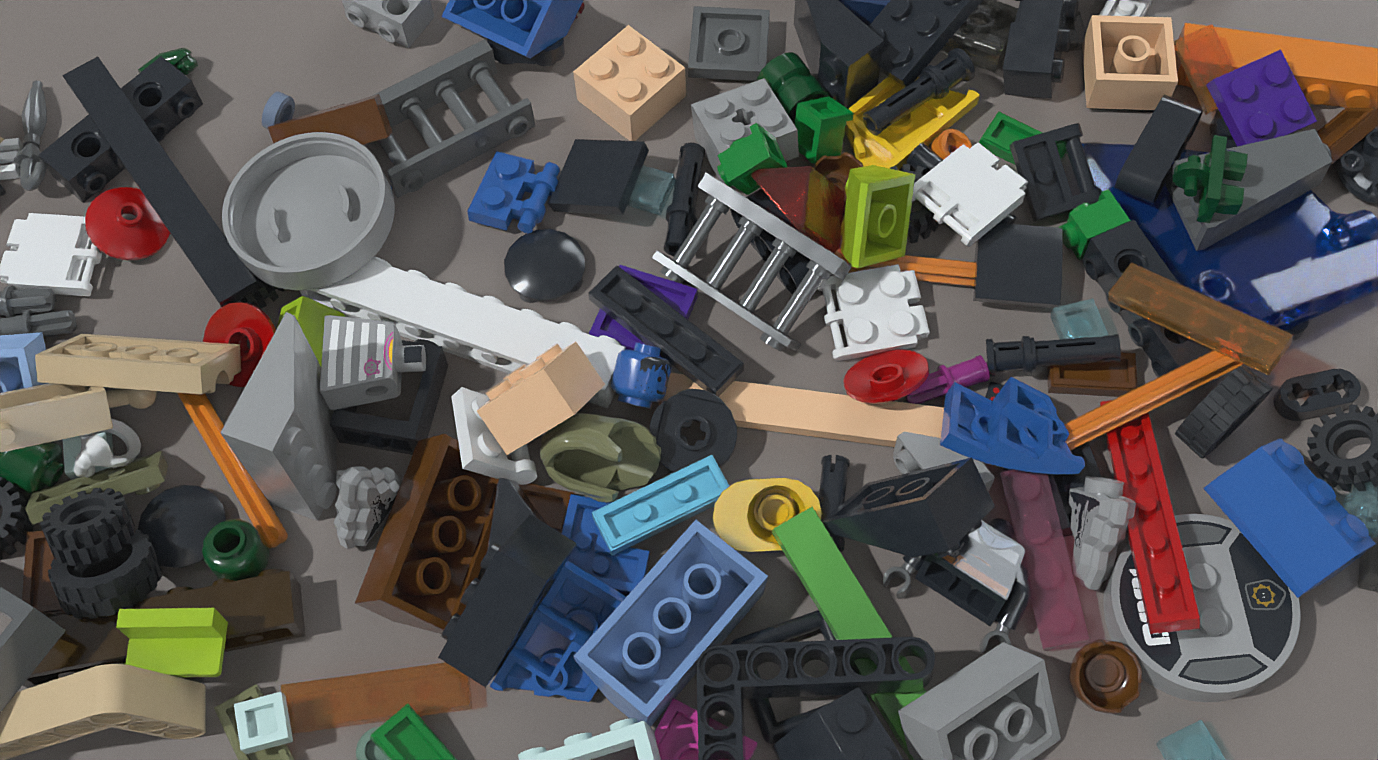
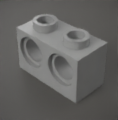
(392, 19)

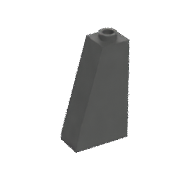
(1274, 175)

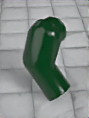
(178, 58)

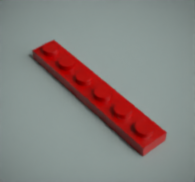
(1153, 529)

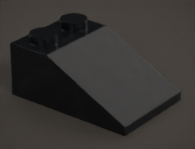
(838, 49)
(916, 510)

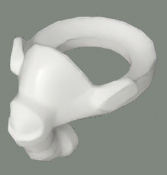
(97, 452)

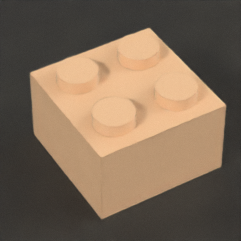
(1128, 62)
(630, 83)
(539, 396)

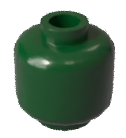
(32, 466)
(235, 550)

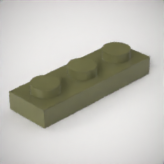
(138, 476)

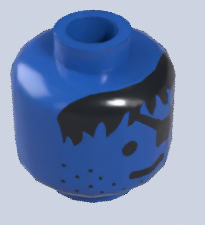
(641, 375)

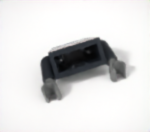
(978, 577)

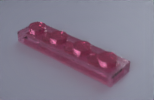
(1046, 559)

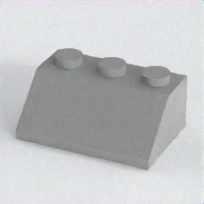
(985, 711)

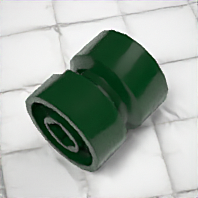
(791, 82)

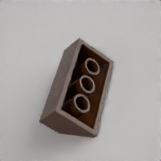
(429, 540)

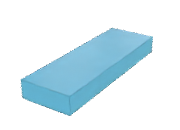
(660, 505)

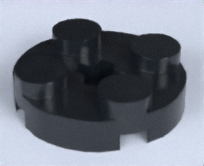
(681, 412)

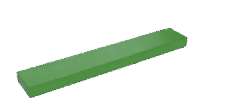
(841, 602)

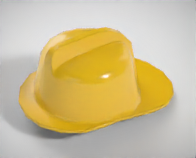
(753, 507)

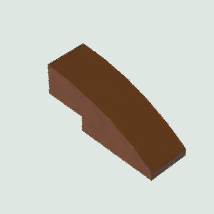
(359, 120)

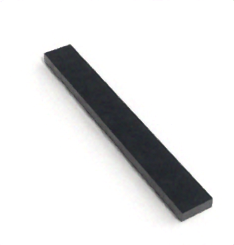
(161, 183)

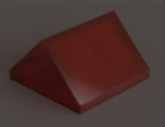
(807, 201)

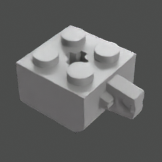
(729, 115)

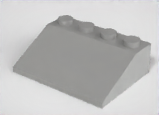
(285, 428)

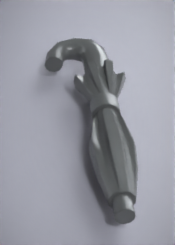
(33, 121)

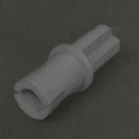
(17, 301)
(47, 323)

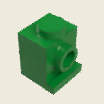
(821, 127)
(746, 156)
(1092, 220)

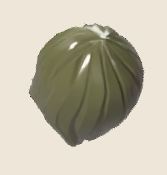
(600, 455)

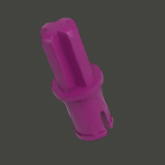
(939, 382)

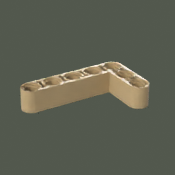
(98, 700)

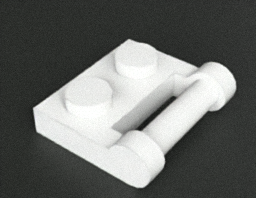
(479, 447)

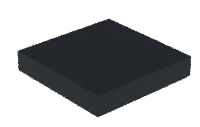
(599, 176)

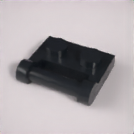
(1042, 167)

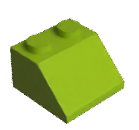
(876, 215)

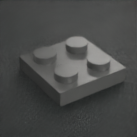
(728, 43)

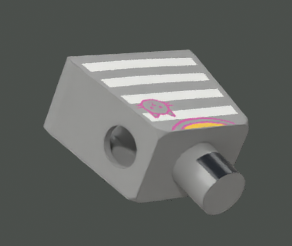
(364, 361)

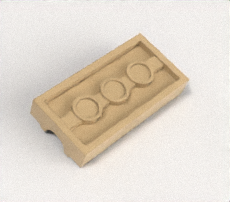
(139, 363)

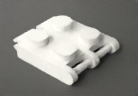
(970, 192)
(50, 254)
(874, 311)

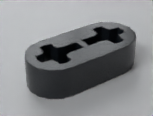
(1315, 386)

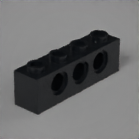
(85, 159)
(1104, 261)

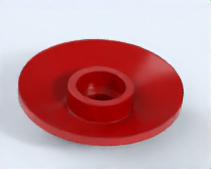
(123, 237)
(237, 324)
(886, 376)

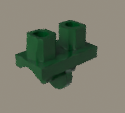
(1208, 178)

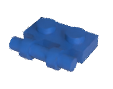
(503, 188)

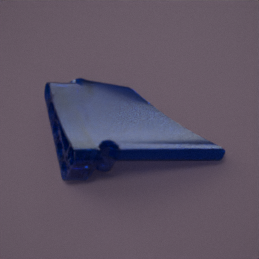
(1276, 268)

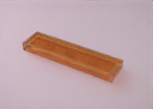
(1200, 318)
(375, 696)

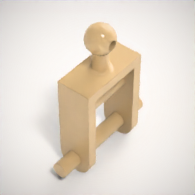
(61, 412)

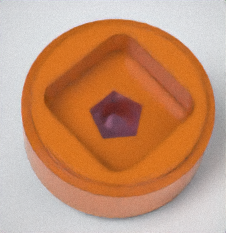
(948, 142)

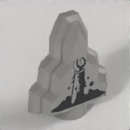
(363, 503)
(1098, 527)

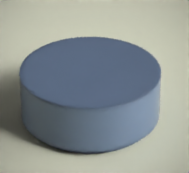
(278, 109)

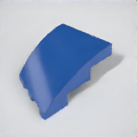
(1011, 431)
(556, 632)

